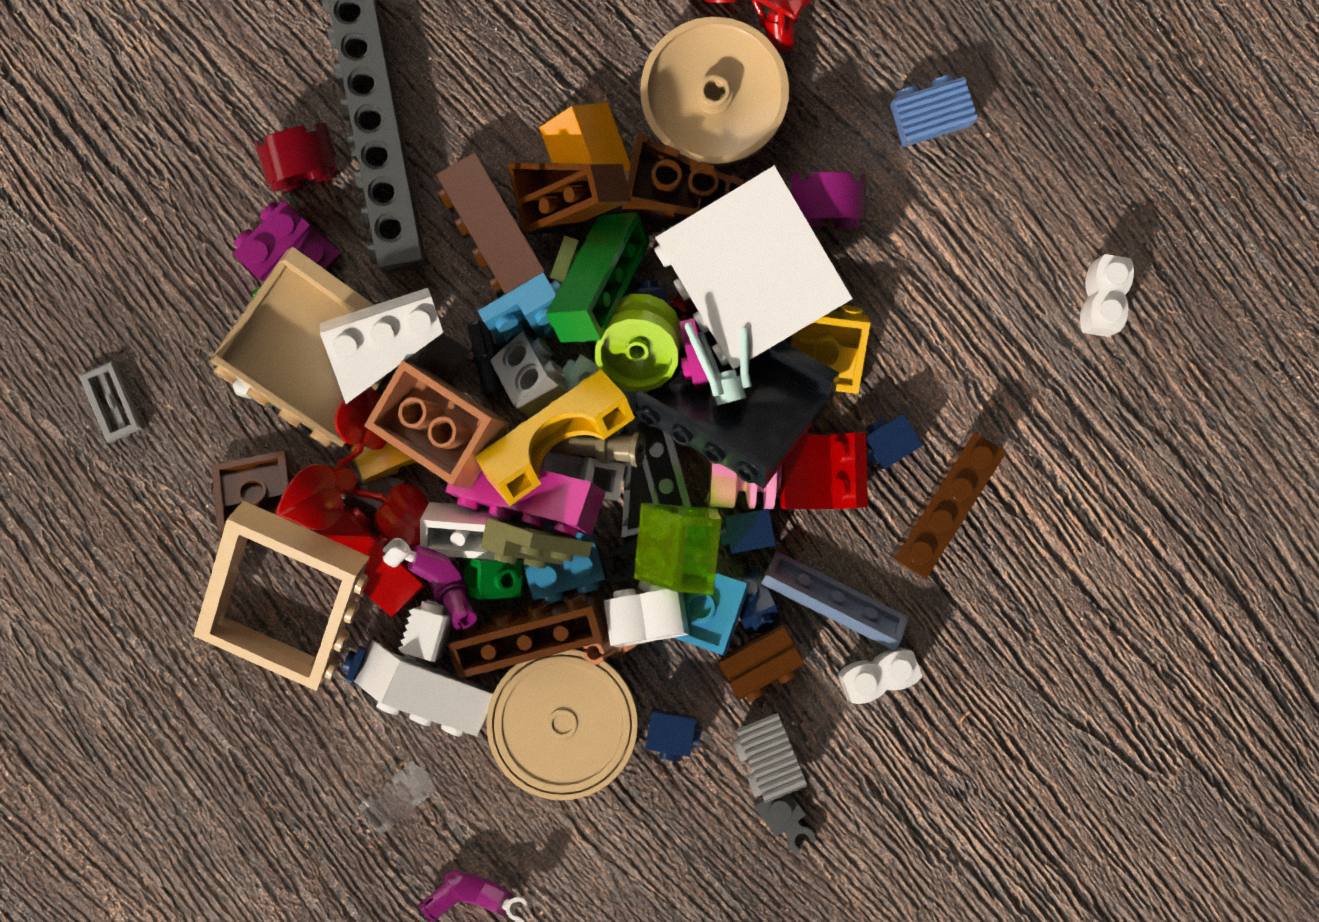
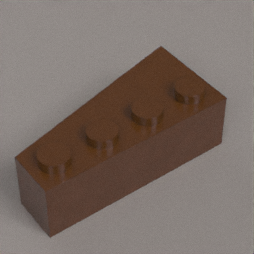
(671, 186)

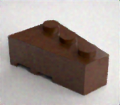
(565, 194)

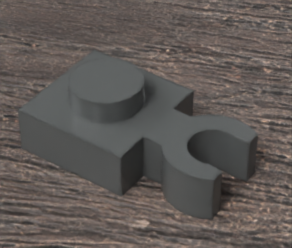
(783, 815)

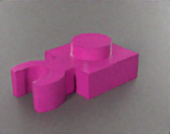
(691, 365)

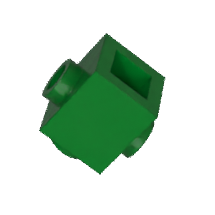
(493, 578)

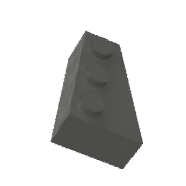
(656, 480)

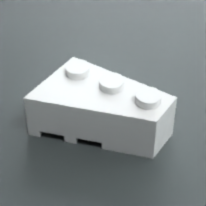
(377, 339)
(423, 691)

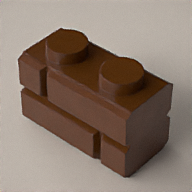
(760, 663)

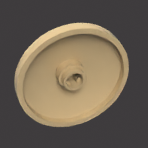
(714, 90)

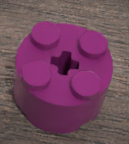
(831, 198)

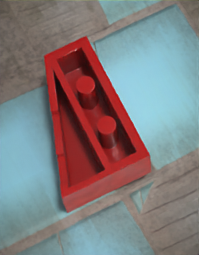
(387, 586)

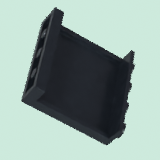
(749, 433)

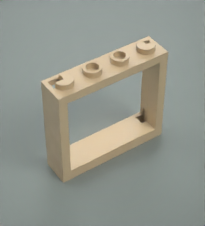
(304, 546)

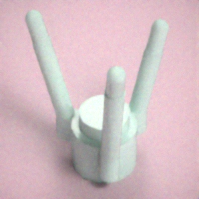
(724, 385)

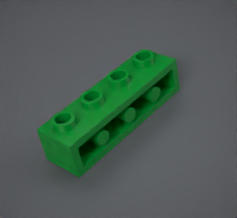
(598, 278)

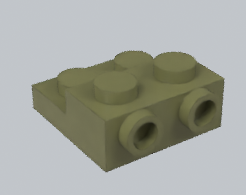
(532, 544)

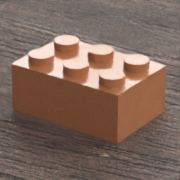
(435, 424)

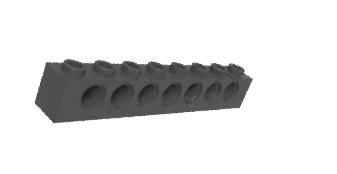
(407, 248)

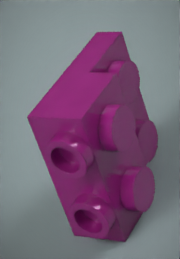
(278, 232)

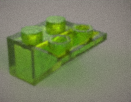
(678, 547)

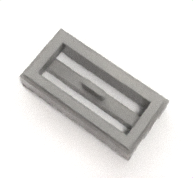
(125, 397)

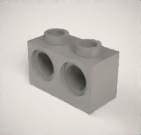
(529, 374)

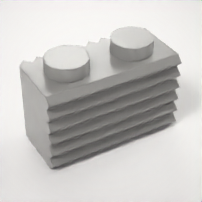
(770, 758)

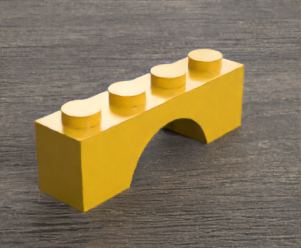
(590, 408)

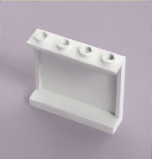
(752, 267)

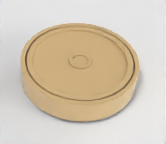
(562, 725)

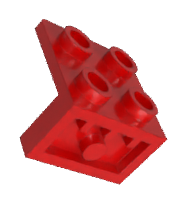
(826, 473)

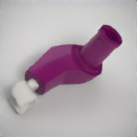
(444, 578)
(474, 890)

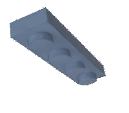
(835, 600)

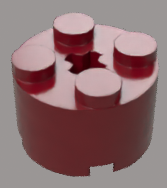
(297, 156)

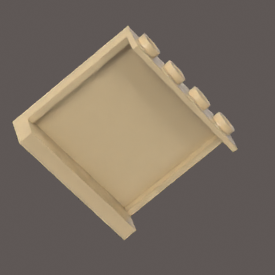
(280, 348)

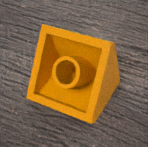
(585, 136)

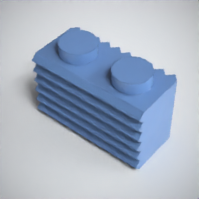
(933, 110)

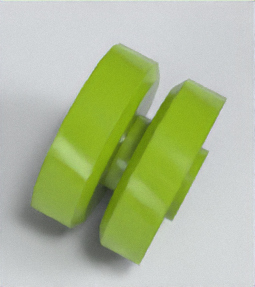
(640, 344)

